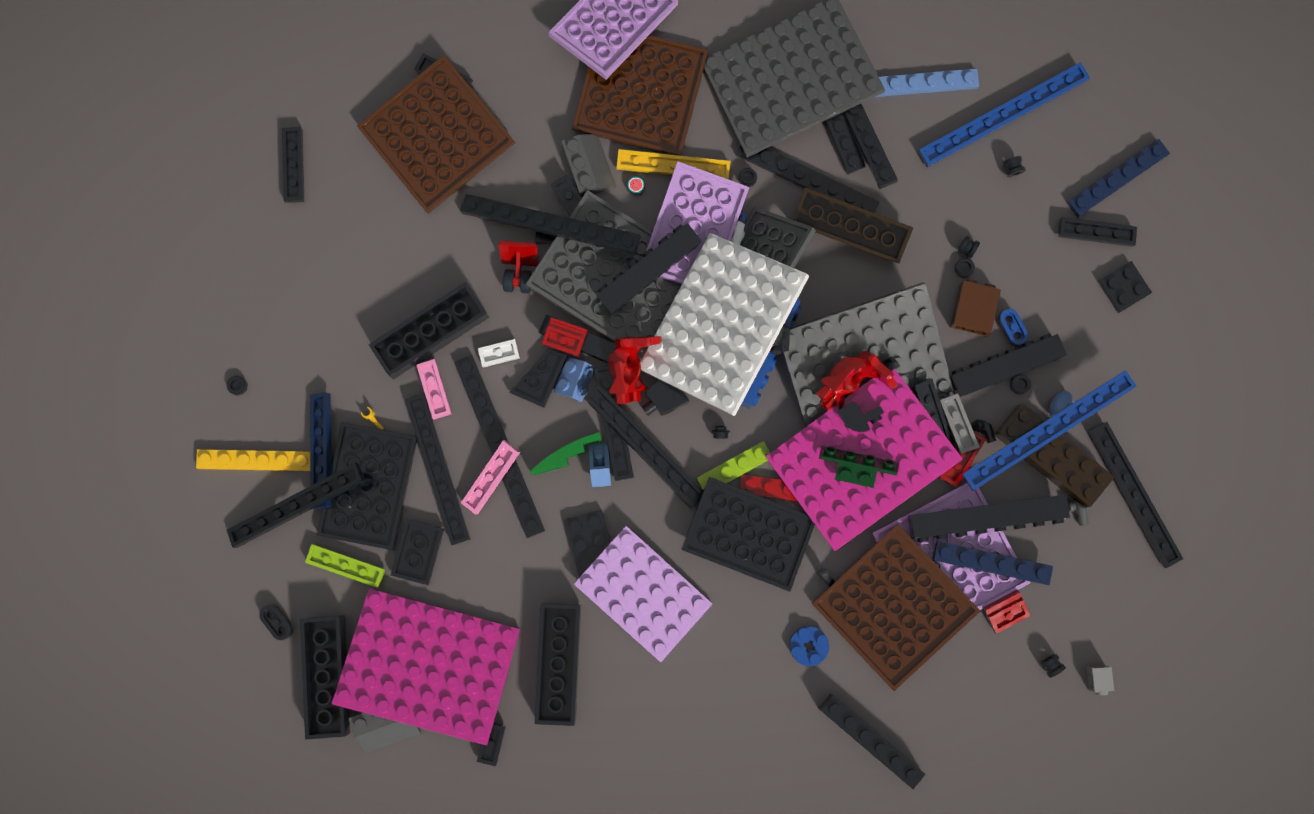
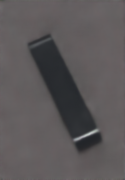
(592, 346)

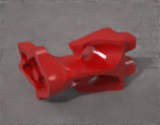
(627, 375)
(847, 376)

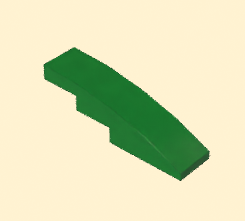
(560, 457)

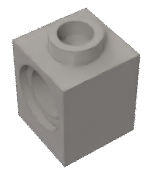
(1100, 679)

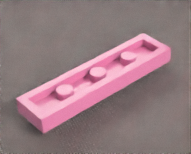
(490, 477)

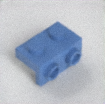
(574, 379)

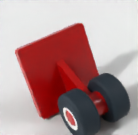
(517, 254)

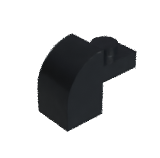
(856, 421)

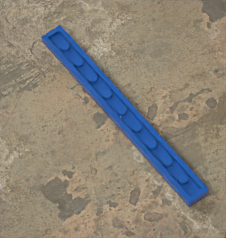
(1003, 114)
(1048, 430)

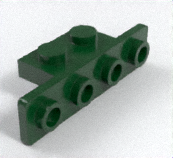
(857, 467)

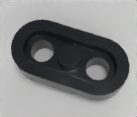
(275, 623)

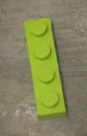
(738, 465)
(345, 565)

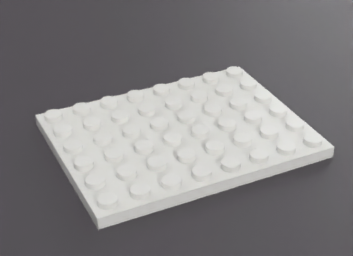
(723, 323)

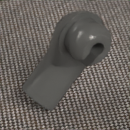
(1080, 510)

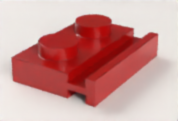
(564, 337)
(1006, 611)

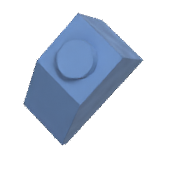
(599, 465)

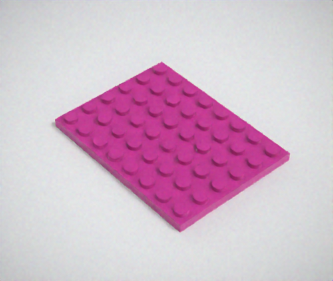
(903, 435)
(426, 667)

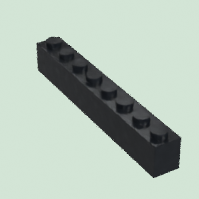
(989, 516)

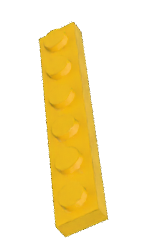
(666, 163)
(253, 460)

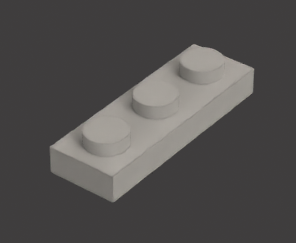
(959, 424)

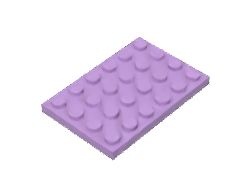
(609, 30)
(703, 202)
(643, 593)

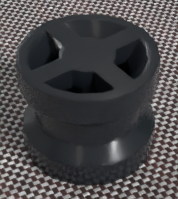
(1014, 166)
(968, 247)
(1053, 665)

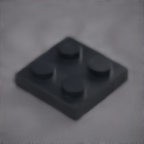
(1124, 287)

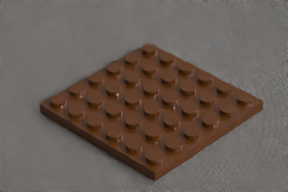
(645, 98)
(436, 134)
(896, 607)

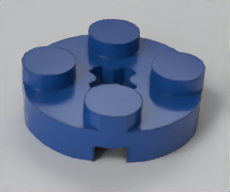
(799, 651)

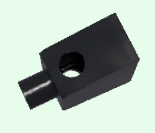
(664, 398)

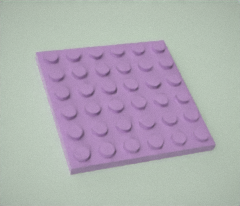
(977, 585)

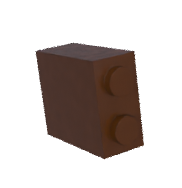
(975, 307)

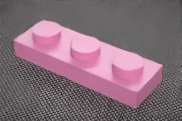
(434, 389)

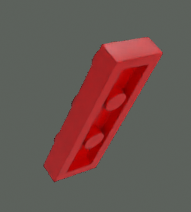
(953, 475)
(766, 487)

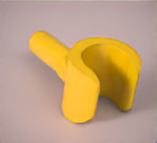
(371, 417)

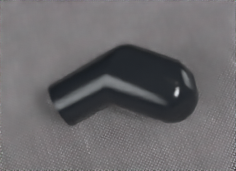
(984, 428)

